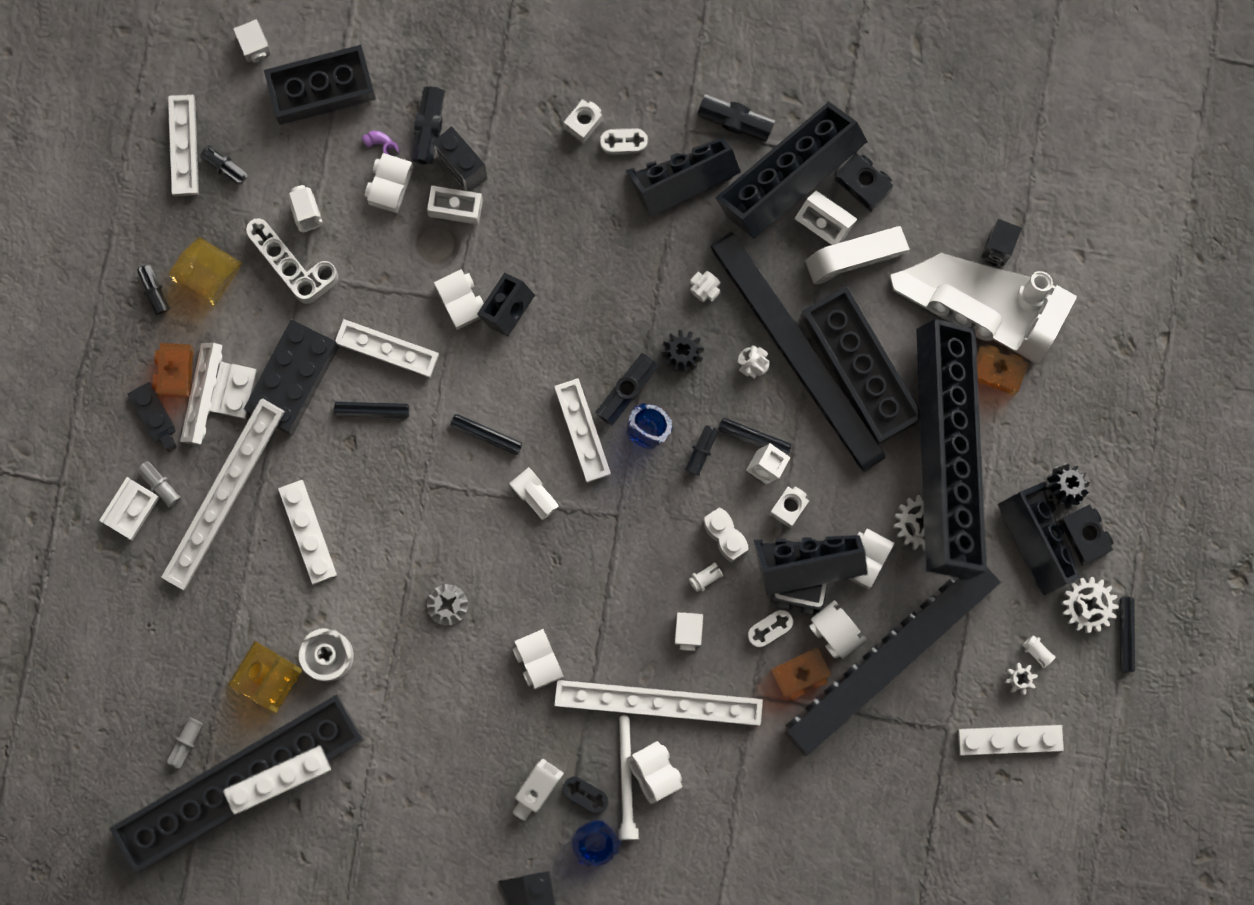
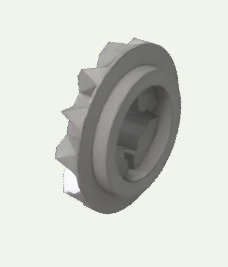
(445, 616)

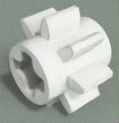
(705, 286)
(753, 361)
(1013, 679)

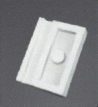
(233, 389)
(129, 508)

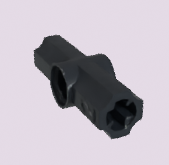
(735, 117)
(428, 125)
(636, 376)

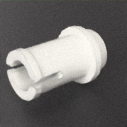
(705, 577)
(1038, 651)

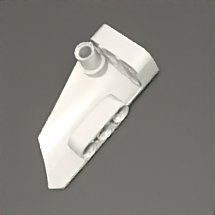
(997, 303)

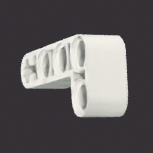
(856, 253)
(286, 259)

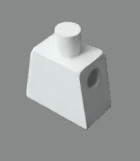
(543, 781)

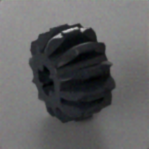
(681, 360)
(1058, 484)

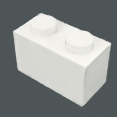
(455, 205)
(825, 218)

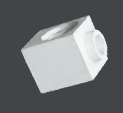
(252, 41)
(579, 130)
(768, 464)
(784, 516)
(688, 631)

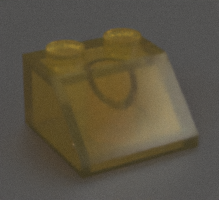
(205, 270)
(265, 677)

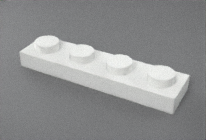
(183, 145)
(387, 348)
(201, 392)
(582, 430)
(307, 532)
(1010, 740)
(277, 780)

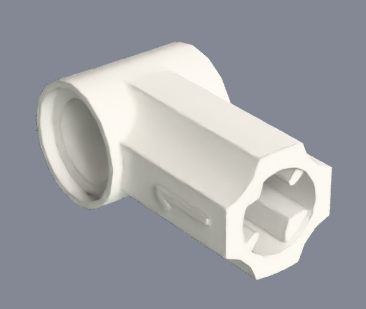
(530, 489)

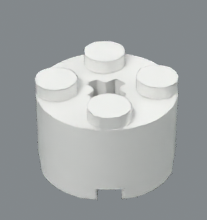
(837, 630)
(313, 648)

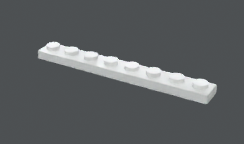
(223, 494)
(658, 702)

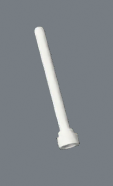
(628, 829)

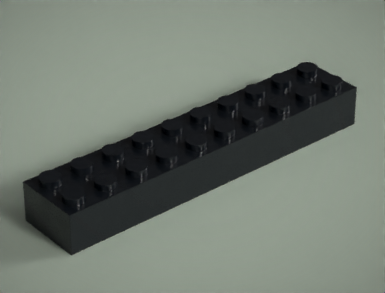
(951, 450)
(888, 661)
(201, 802)

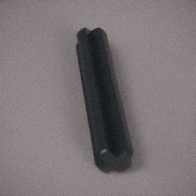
(366, 409)
(486, 434)
(752, 436)
(1127, 634)

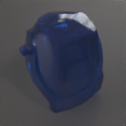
(648, 426)
(595, 843)

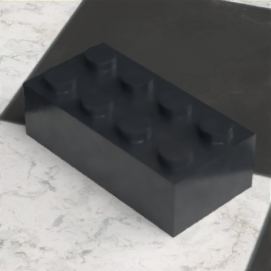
(319, 84)
(293, 373)

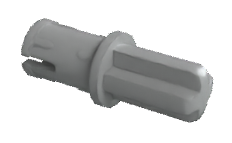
(158, 484)
(184, 743)

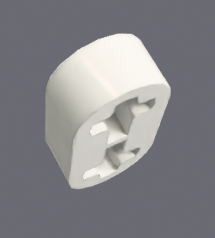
(624, 135)
(773, 634)

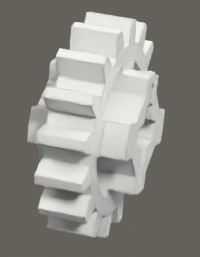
(909, 520)
(1094, 595)

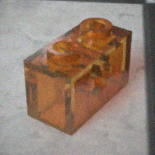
(1013, 369)
(180, 383)
(785, 674)

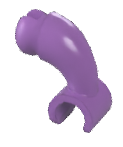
(377, 137)

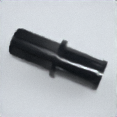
(223, 165)
(153, 290)
(702, 450)

